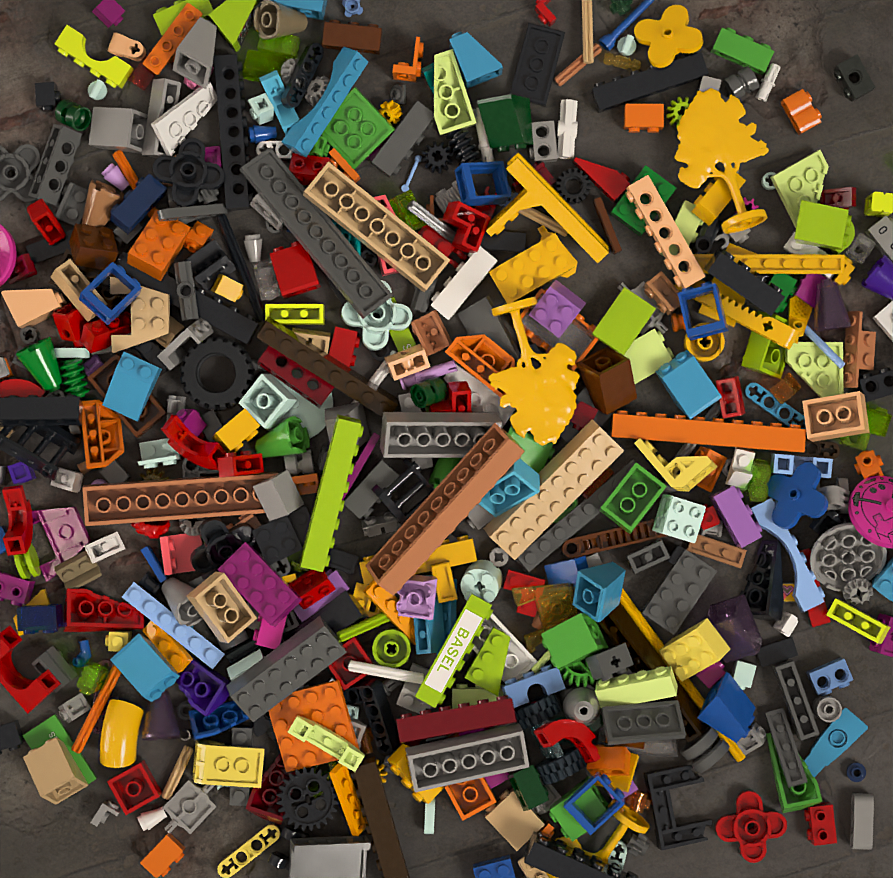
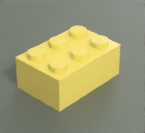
(694, 649)

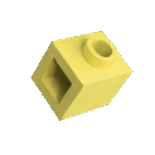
(117, 640)

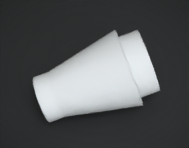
(151, 818)

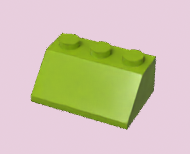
(764, 355)

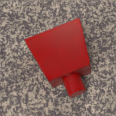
(70, 324)

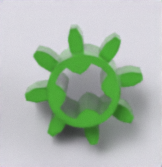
(321, 148)

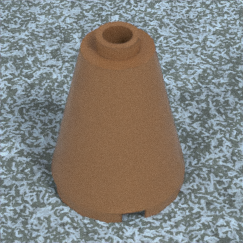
(99, 202)

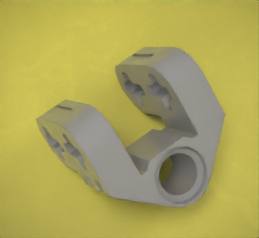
(837, 495)

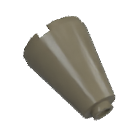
(278, 20)

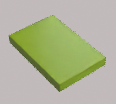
(623, 321)

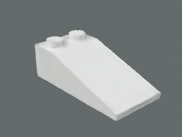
(518, 658)

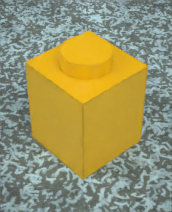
(227, 288)

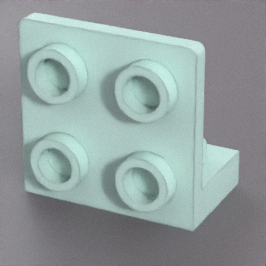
(157, 452)
(679, 518)

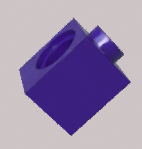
(21, 473)

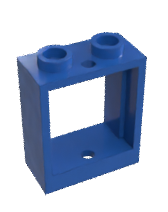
(466, 186)
(97, 306)
(708, 329)
(581, 817)

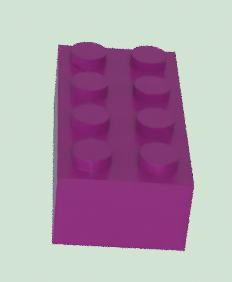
(260, 584)

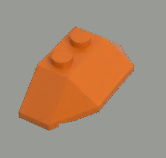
(480, 357)
(101, 434)

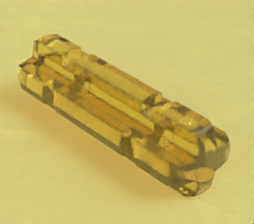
(622, 62)

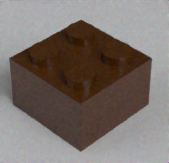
(93, 246)

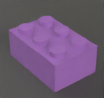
(736, 516)

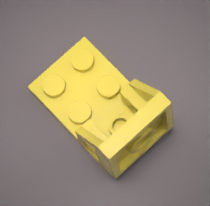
(692, 468)
(227, 765)

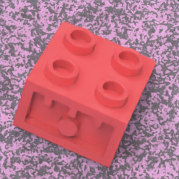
(177, 552)

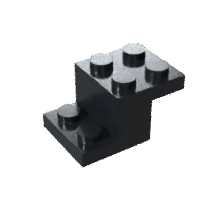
(283, 535)

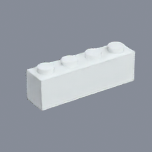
(463, 283)

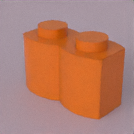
(801, 112)

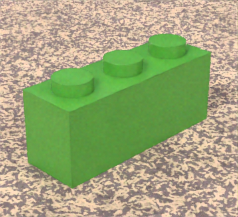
(742, 50)

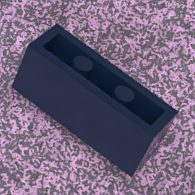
(137, 203)

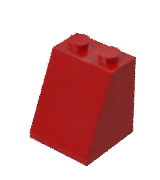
(294, 270)

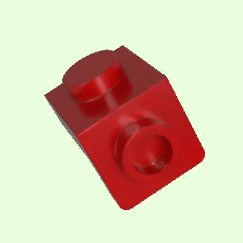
(545, 14)
(710, 517)

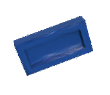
(154, 563)

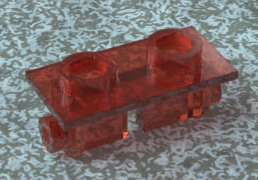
(142, 75)

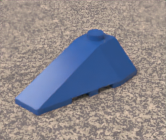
(220, 720)

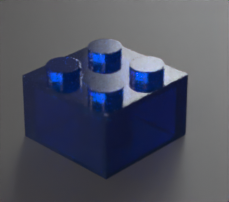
(40, 617)

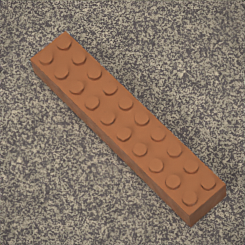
(172, 499)
(444, 509)

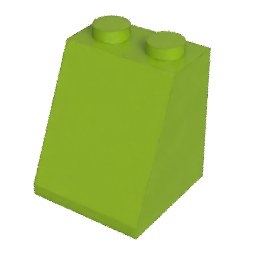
(822, 225)

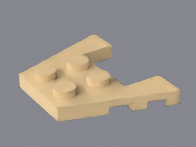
(148, 316)

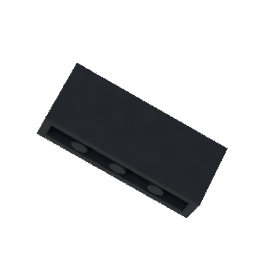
(337, 614)

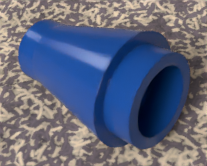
(261, 133)

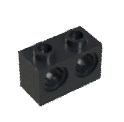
(880, 389)

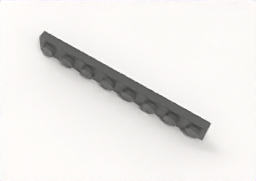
(571, 522)

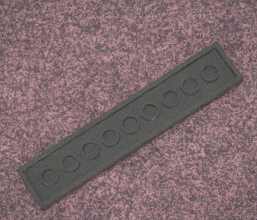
(316, 233)

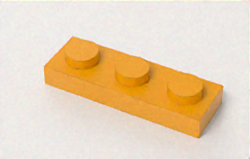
(168, 646)

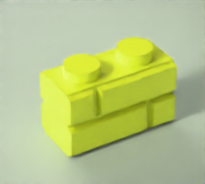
(878, 204)

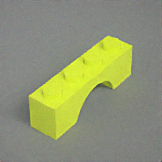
(73, 44)

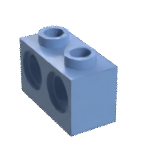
(828, 671)

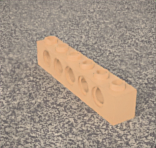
(646, 187)

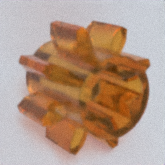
(638, 801)

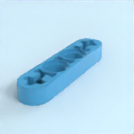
(775, 409)

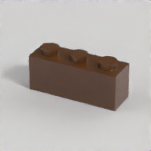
(351, 35)

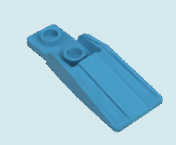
(834, 741)

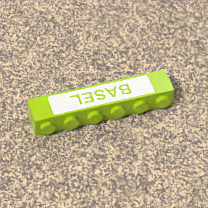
(453, 650)

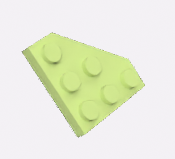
(801, 182)
(816, 367)

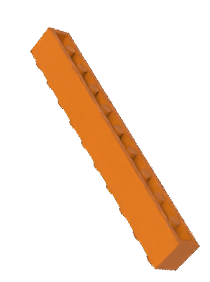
(708, 433)

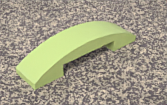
(327, 741)

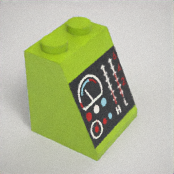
(234, 20)

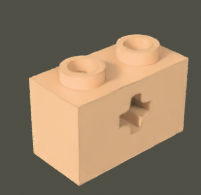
(407, 362)

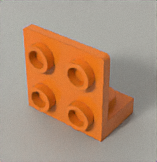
(408, 73)

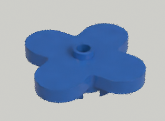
(797, 495)

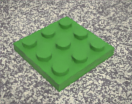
(357, 128)

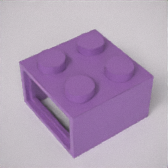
(557, 308)

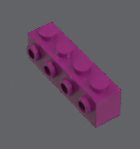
(15, 589)

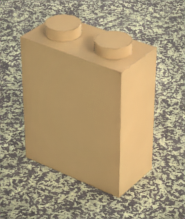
(512, 821)

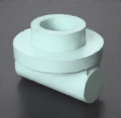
(626, 45)
(97, 90)

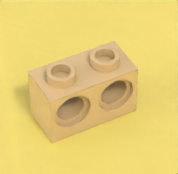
(317, 338)

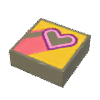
(788, 591)

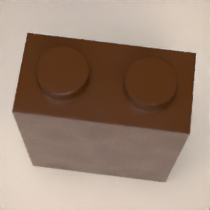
(608, 379)

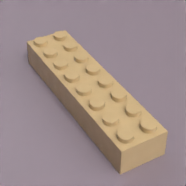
(376, 227)
(560, 486)

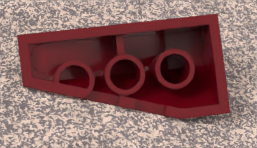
(263, 800)

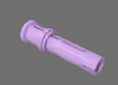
(428, 373)

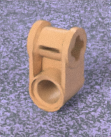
(124, 46)

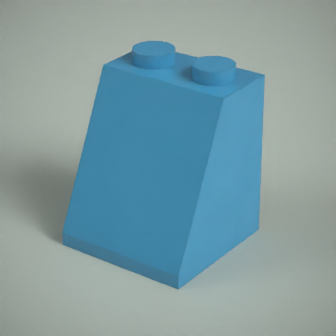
(473, 60)
(688, 384)
(599, 590)
(145, 667)

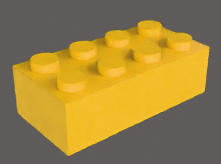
(532, 269)

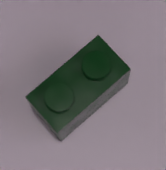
(528, 787)

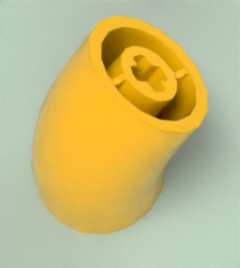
(120, 734)

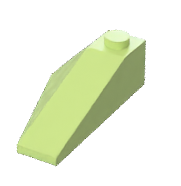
(451, 100)

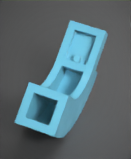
(274, 89)

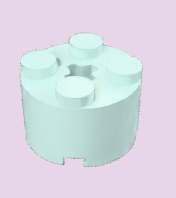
(482, 580)

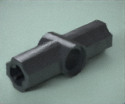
(708, 234)

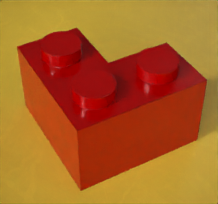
(470, 225)
(458, 399)
(517, 579)

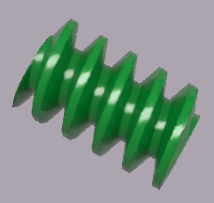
(74, 377)

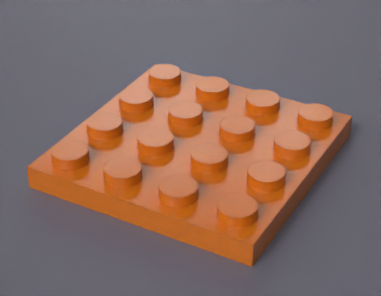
(318, 703)

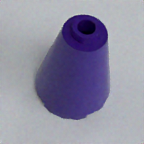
(880, 278)

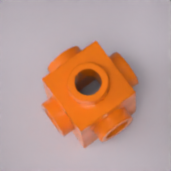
(868, 464)

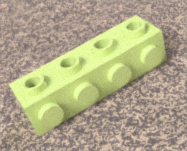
(637, 687)

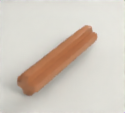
(574, 67)

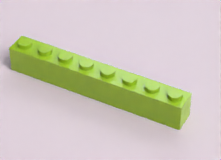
(330, 493)

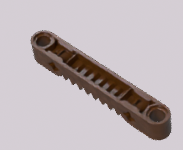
(611, 539)

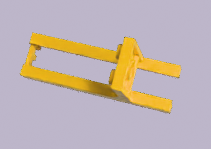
(540, 192)

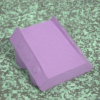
(417, 597)

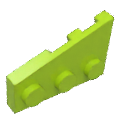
(490, 662)

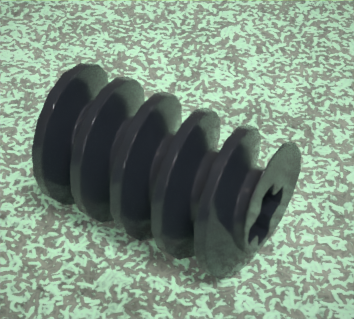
(463, 147)

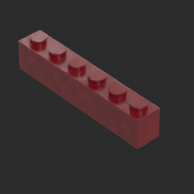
(456, 720)

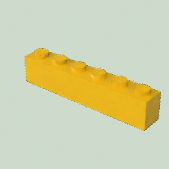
(455, 552)

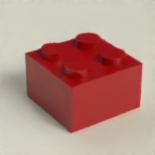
(355, 652)
(134, 787)

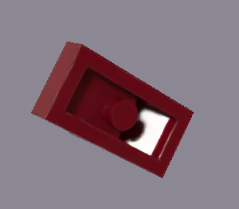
(839, 197)
(23, 269)

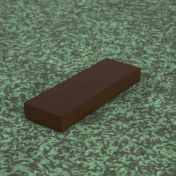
(607, 226)

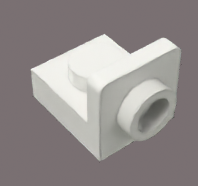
(787, 623)

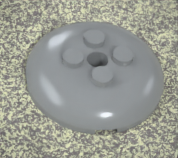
(836, 568)

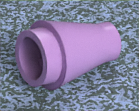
(115, 177)

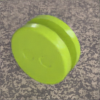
(28, 563)

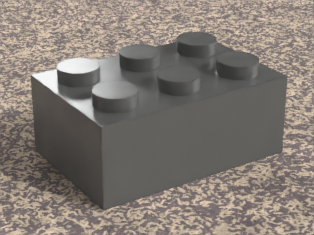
(363, 498)

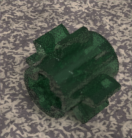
(620, 6)

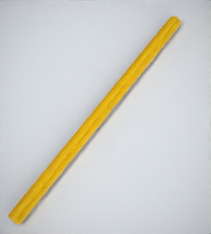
(657, 644)

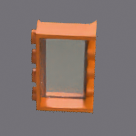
(576, 336)

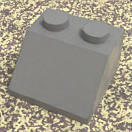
(407, 695)

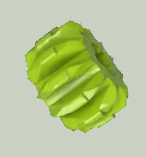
(674, 110)

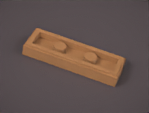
(717, 550)

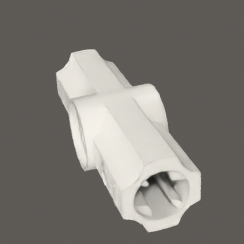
(567, 129)

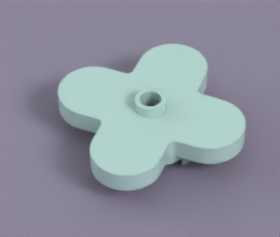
(376, 330)

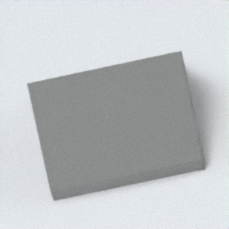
(278, 495)

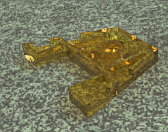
(552, 604)

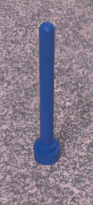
(607, 41)

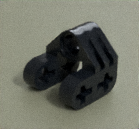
(279, 859)

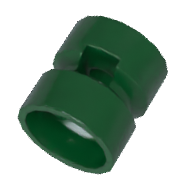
(73, 115)
(428, 392)

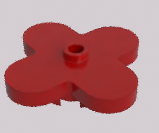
(751, 841)

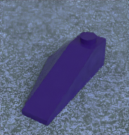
(203, 687)

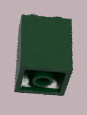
(507, 121)

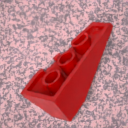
(92, 613)

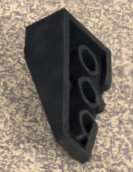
(765, 583)

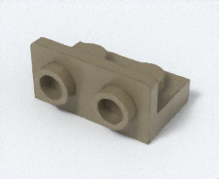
(78, 571)

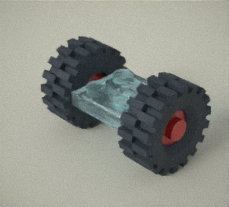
(558, 762)

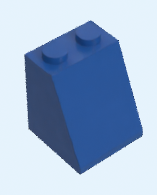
(728, 709)

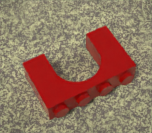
(25, 691)

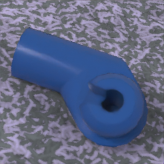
(84, 656)

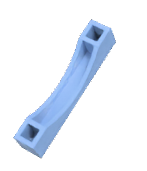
(805, 589)
(166, 621)

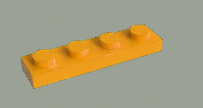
(387, 605)
(348, 799)

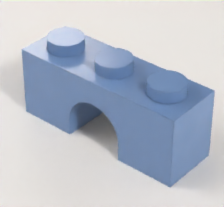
(548, 678)

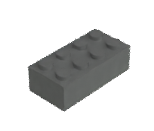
(678, 591)

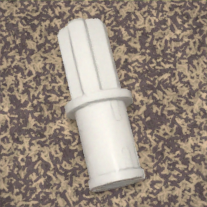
(767, 82)

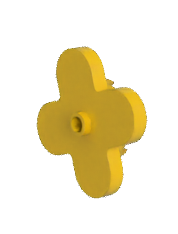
(668, 36)

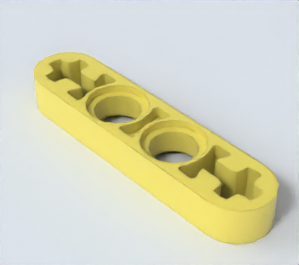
(250, 852)

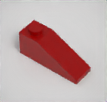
(605, 179)

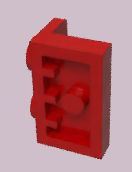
(312, 587)

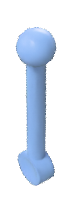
(406, 187)

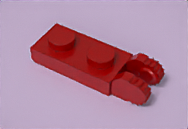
(441, 244)

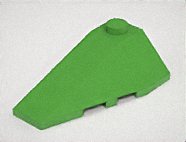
(795, 797)

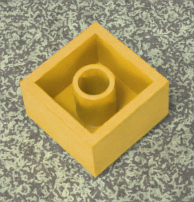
(237, 430)

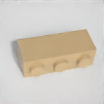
(72, 283)

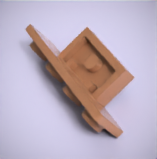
(858, 350)

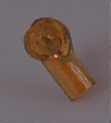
(366, 741)

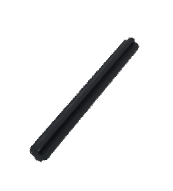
(241, 267)

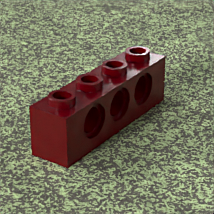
(299, 385)

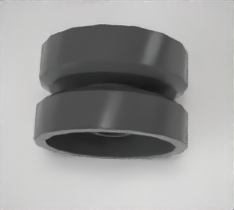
(705, 750)

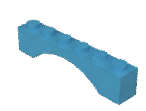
(306, 132)

